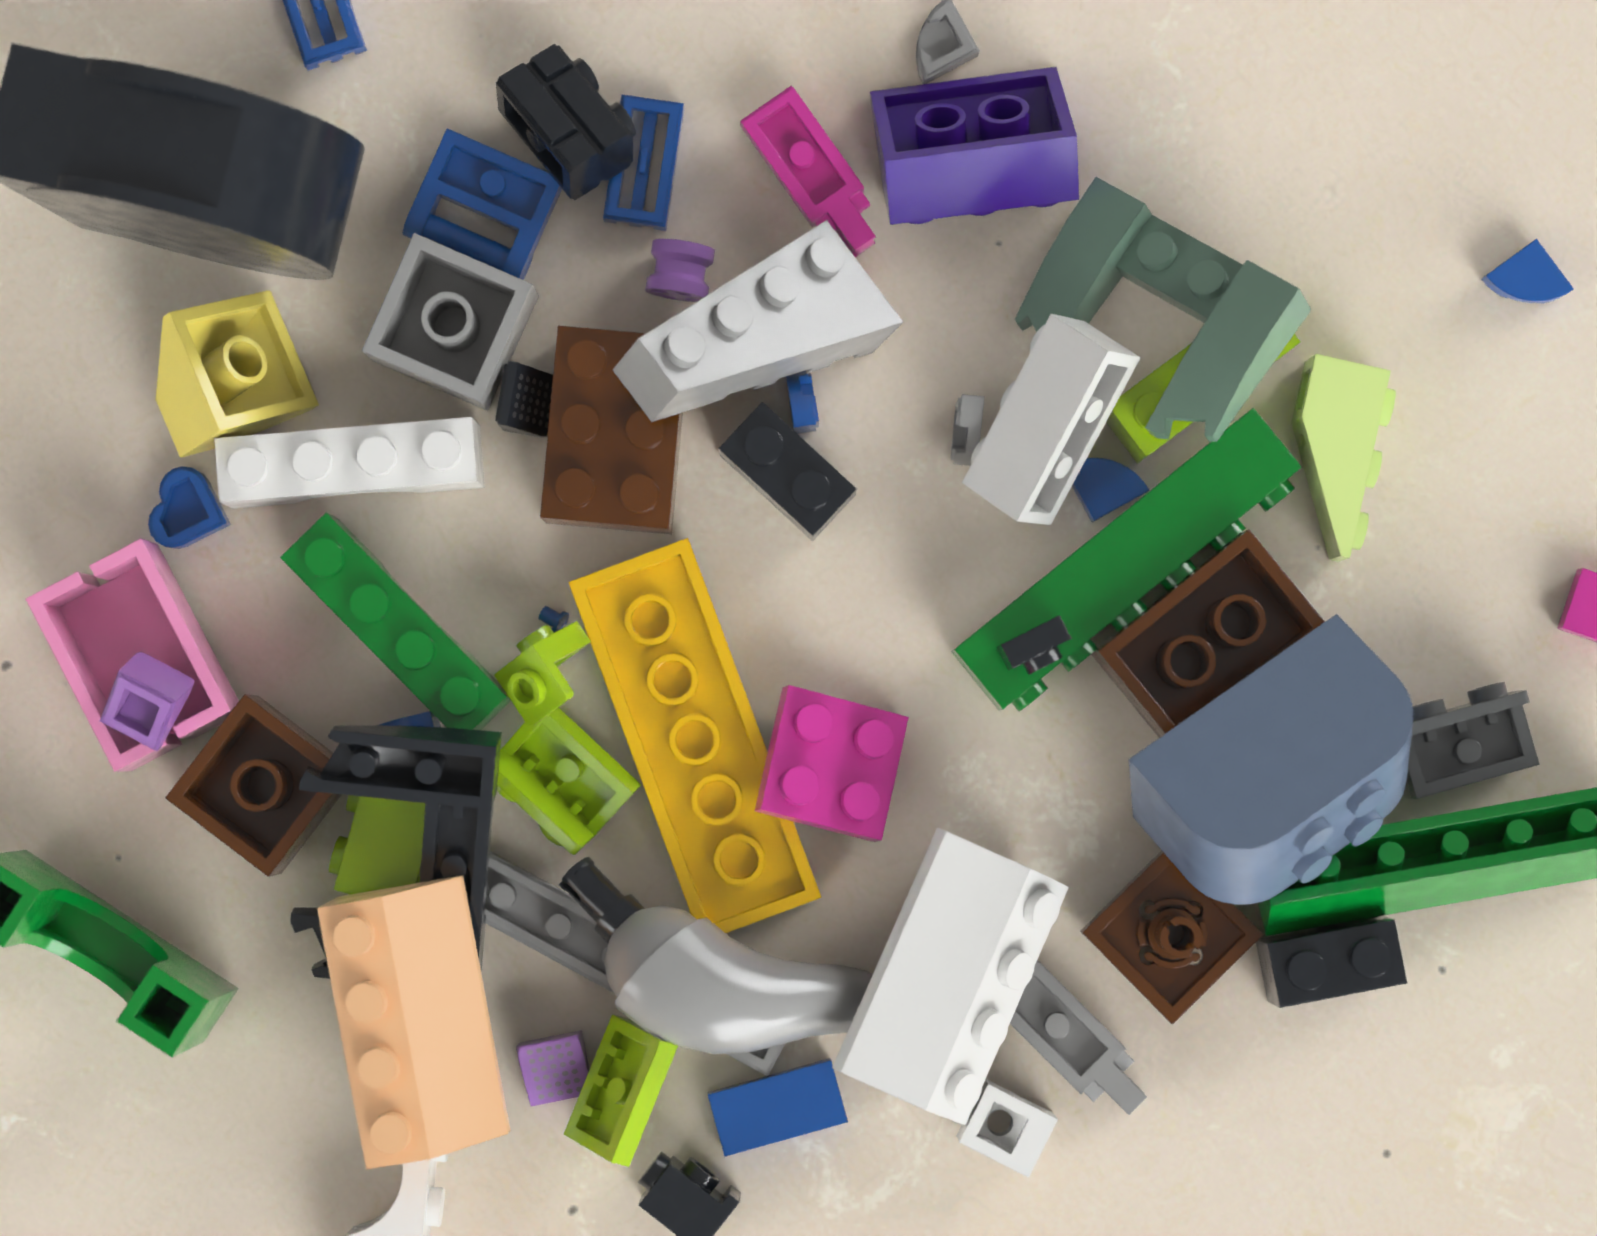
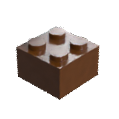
(249, 785)

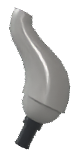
(703, 987)

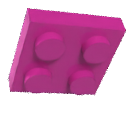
(831, 763)

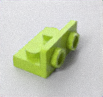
(620, 1091)

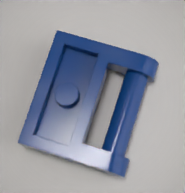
(492, 187)

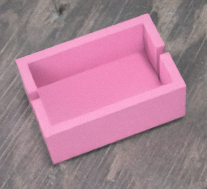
(104, 626)

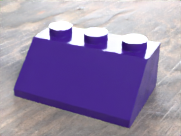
(975, 146)

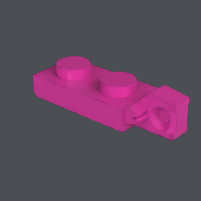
(810, 167)

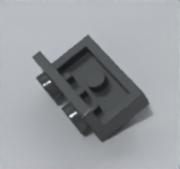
(1469, 740)

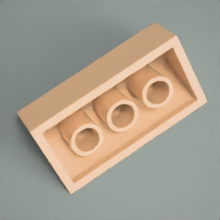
(413, 1021)

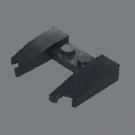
(430, 765)

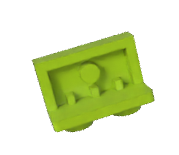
(563, 780)

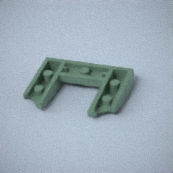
(1243, 307)

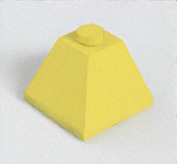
(228, 372)

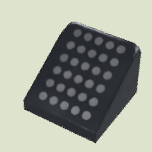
(524, 400)

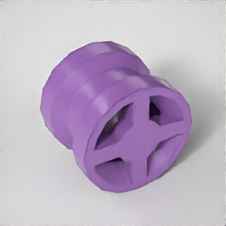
(679, 270)

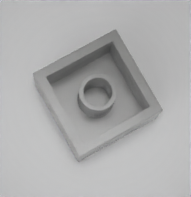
(450, 321)

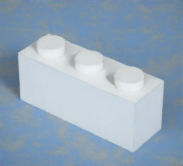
(1050, 419)

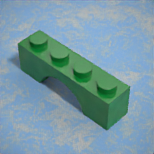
(395, 626)

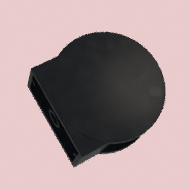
(177, 162)

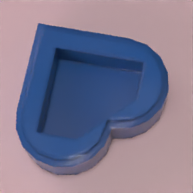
(186, 510)

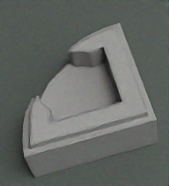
(943, 43)
(966, 428)

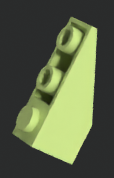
(1336, 438)

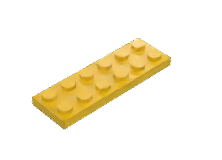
(692, 736)

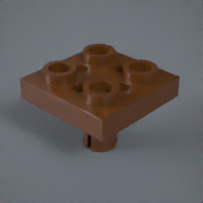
(1172, 933)

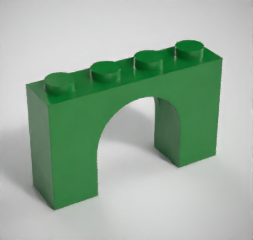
(166, 992)

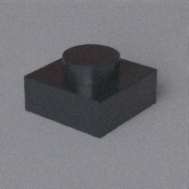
(1035, 647)

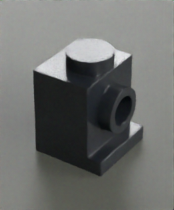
(686, 1196)

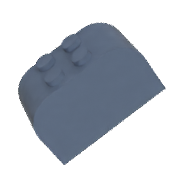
(1279, 769)

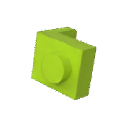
(533, 676)

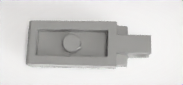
(1074, 1041)

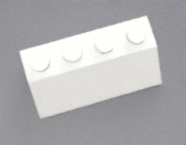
(950, 977)

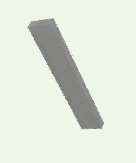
(563, 931)

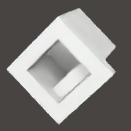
(1021, 1142)

